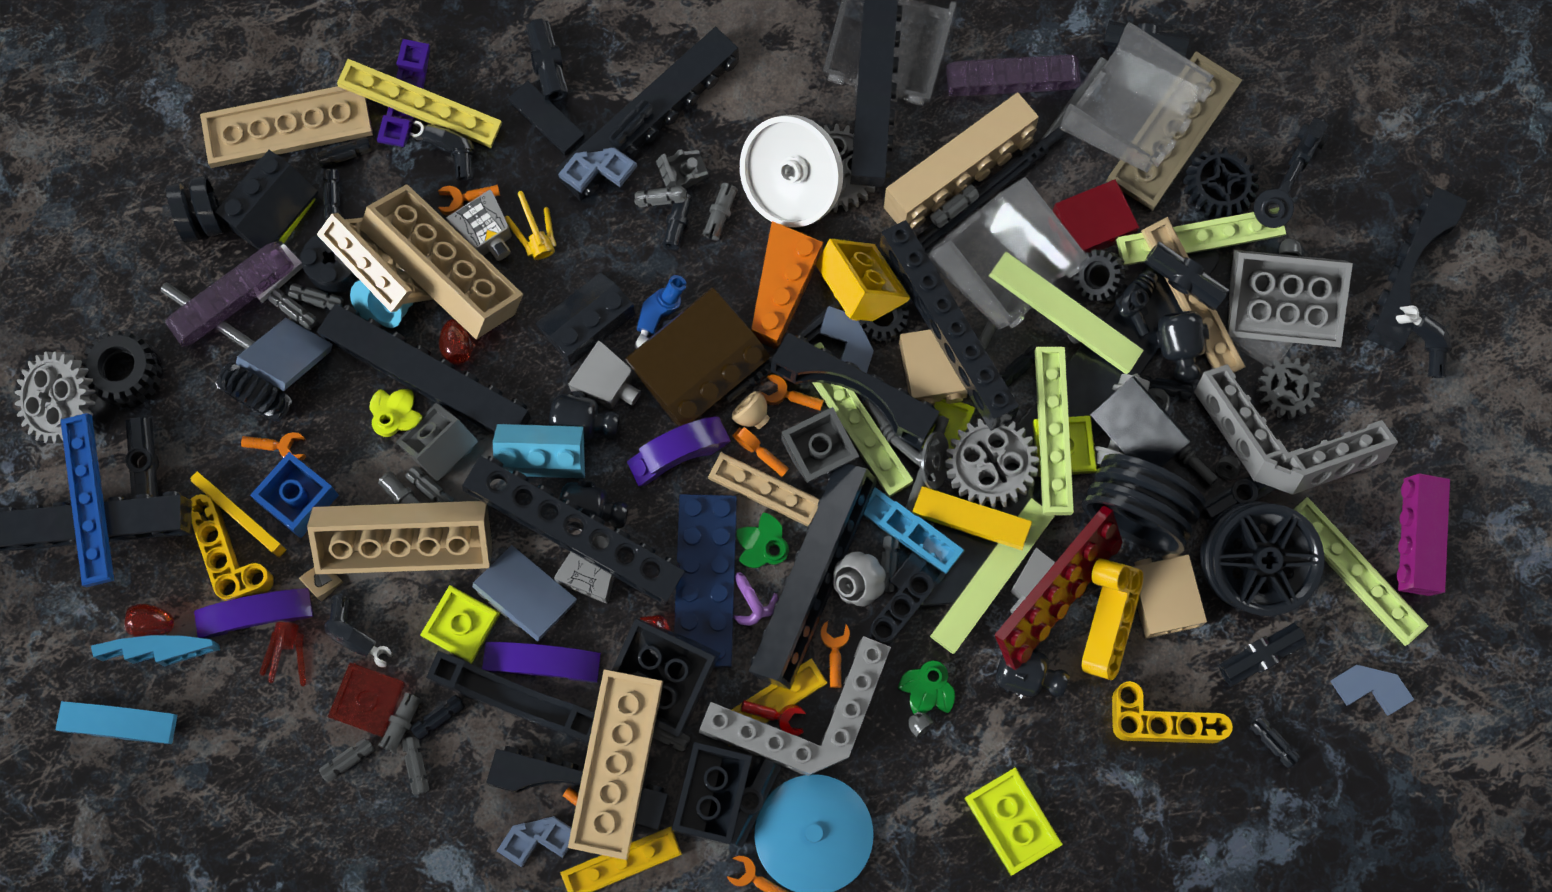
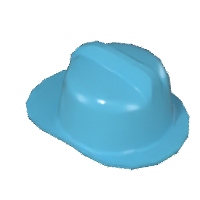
(371, 307)

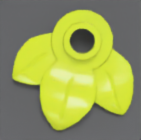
(395, 408)

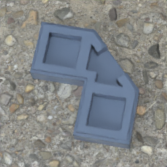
(585, 166)
(842, 328)
(1385, 687)
(524, 838)

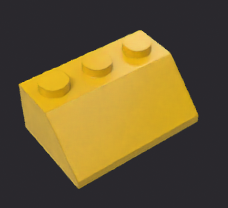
(860, 279)

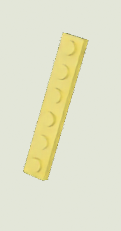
(419, 103)

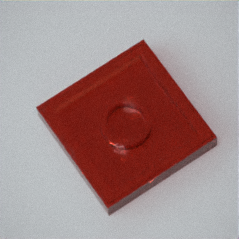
(366, 699)

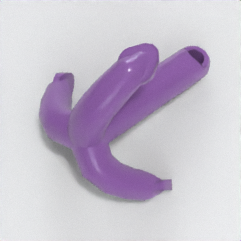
(753, 601)

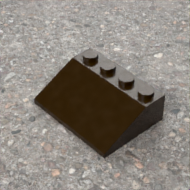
(697, 358)

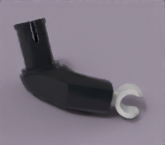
(454, 143)
(1435, 337)
(348, 636)

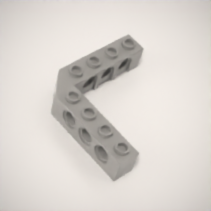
(1268, 458)
(794, 751)

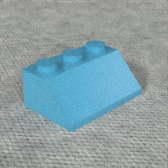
(541, 450)

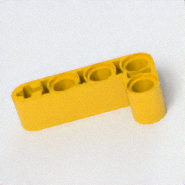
(223, 547)
(1112, 617)
(1170, 720)

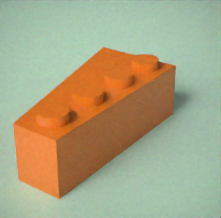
(784, 278)

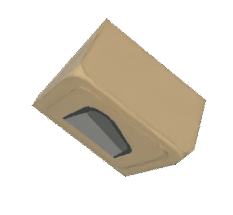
(320, 584)

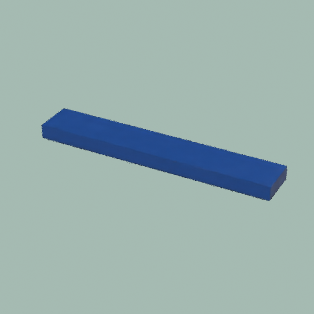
(87, 500)

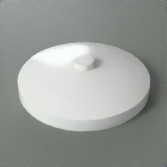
(791, 170)

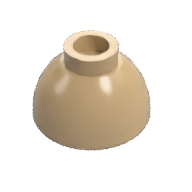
(752, 411)

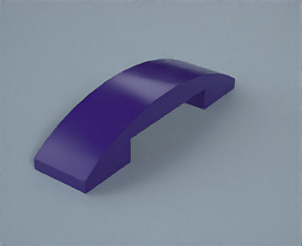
(412, 69)
(253, 611)
(541, 661)

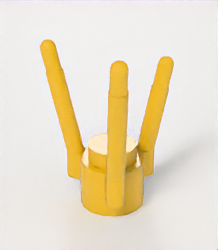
(540, 244)

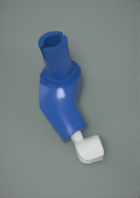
(659, 306)

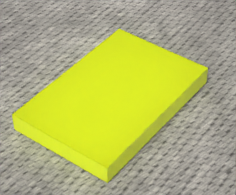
(1013, 821)

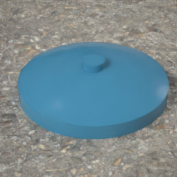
(814, 834)

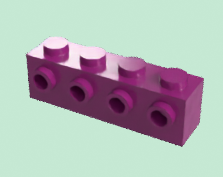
(1423, 535)

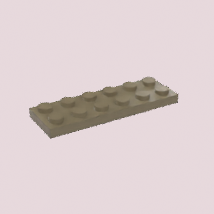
(1151, 186)

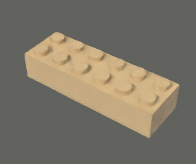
(961, 162)
(441, 261)
(400, 537)

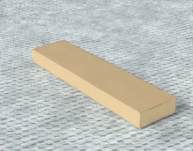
(764, 489)

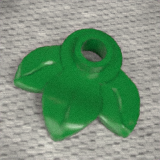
(759, 541)
(925, 692)

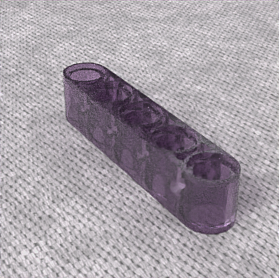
(1013, 75)
(229, 294)

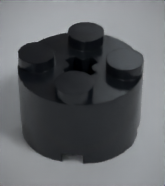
(324, 275)

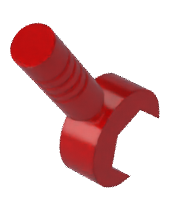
(772, 714)

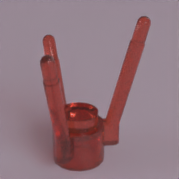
(283, 638)

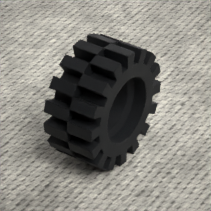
(1115, 282)
(888, 332)

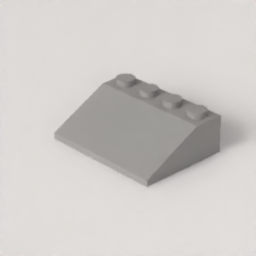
(1303, 286)

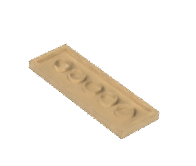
(284, 125)
(615, 764)

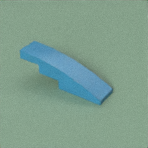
(912, 531)
(163, 648)
(116, 722)

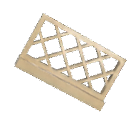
(370, 263)

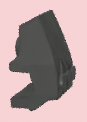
(682, 168)

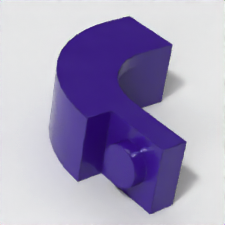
(676, 446)

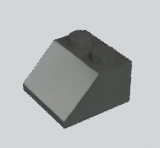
(437, 442)
(819, 445)

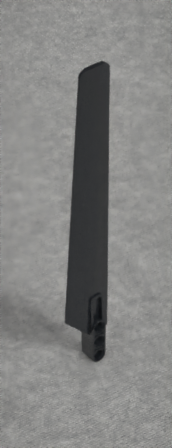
(1088, 386)

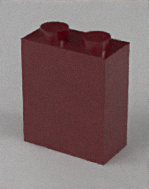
(1097, 217)

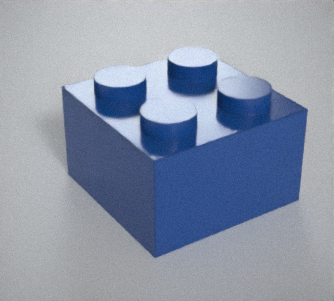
(292, 493)

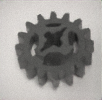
(1293, 397)

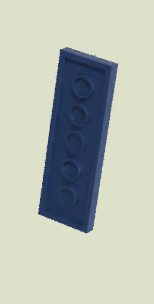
(708, 560)

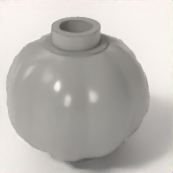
(859, 579)

